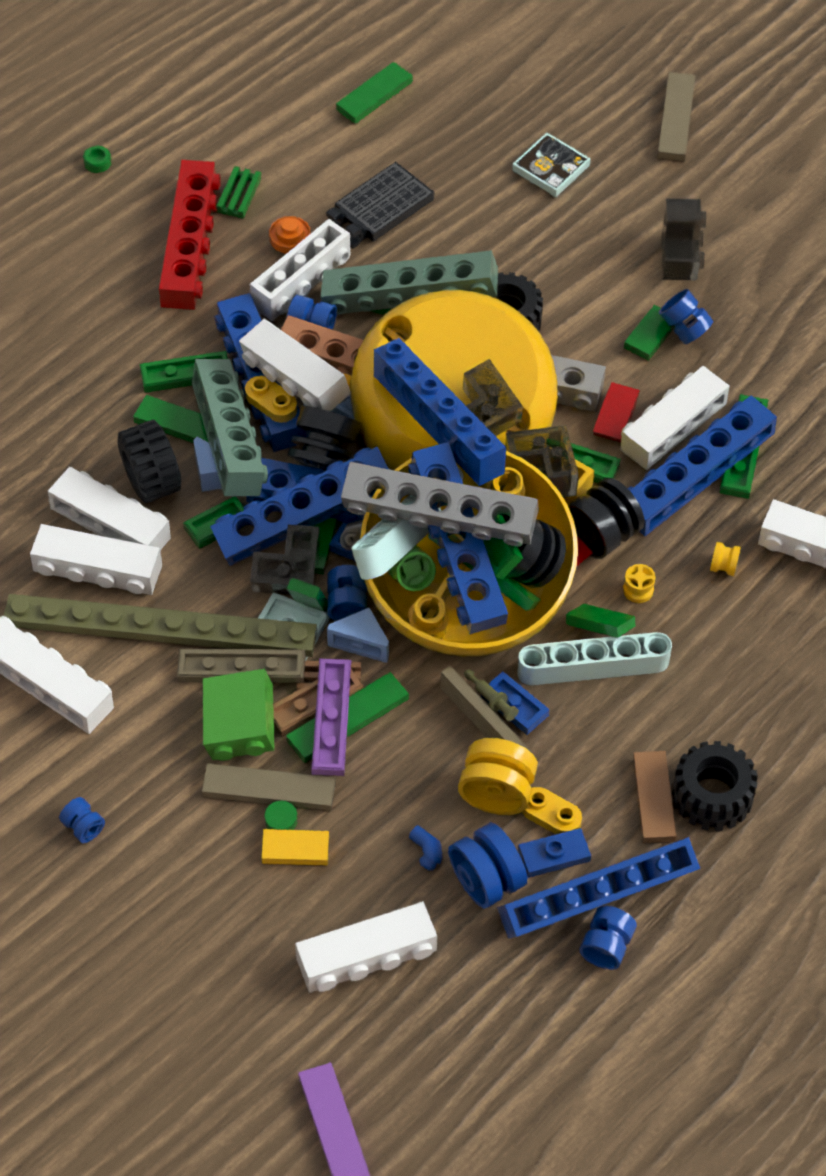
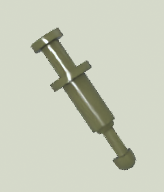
(496, 699)

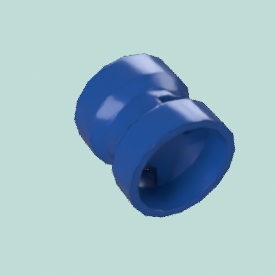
(82, 820)

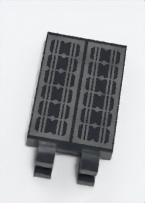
(380, 204)

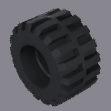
(521, 296)
(149, 461)
(720, 764)

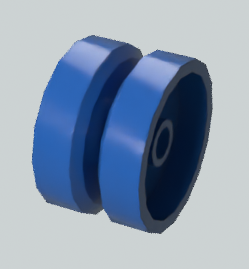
(487, 865)

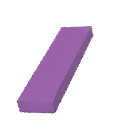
(331, 717)
(332, 1122)

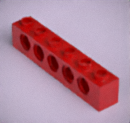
(187, 235)

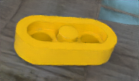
(268, 397)
(550, 810)

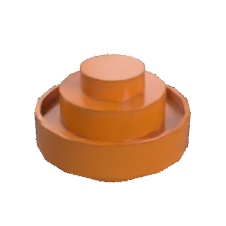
(287, 233)

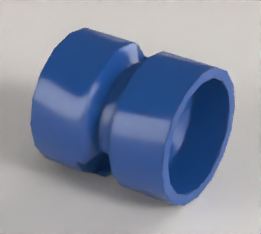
(680, 308)
(320, 313)
(345, 592)
(608, 937)

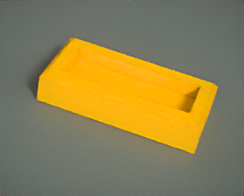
(295, 847)

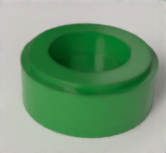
(97, 159)
(281, 816)

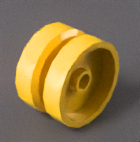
(497, 776)

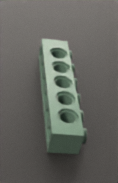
(395, 282)
(228, 428)

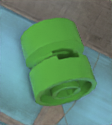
(414, 570)

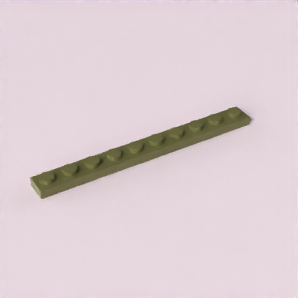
(158, 624)

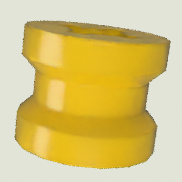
(725, 558)
(644, 577)

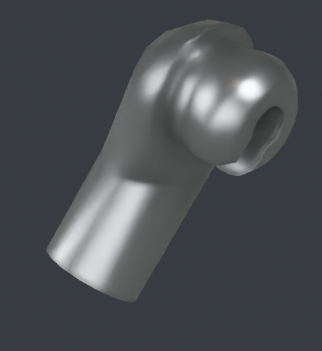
(351, 534)

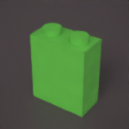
(238, 714)

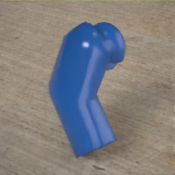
(431, 848)

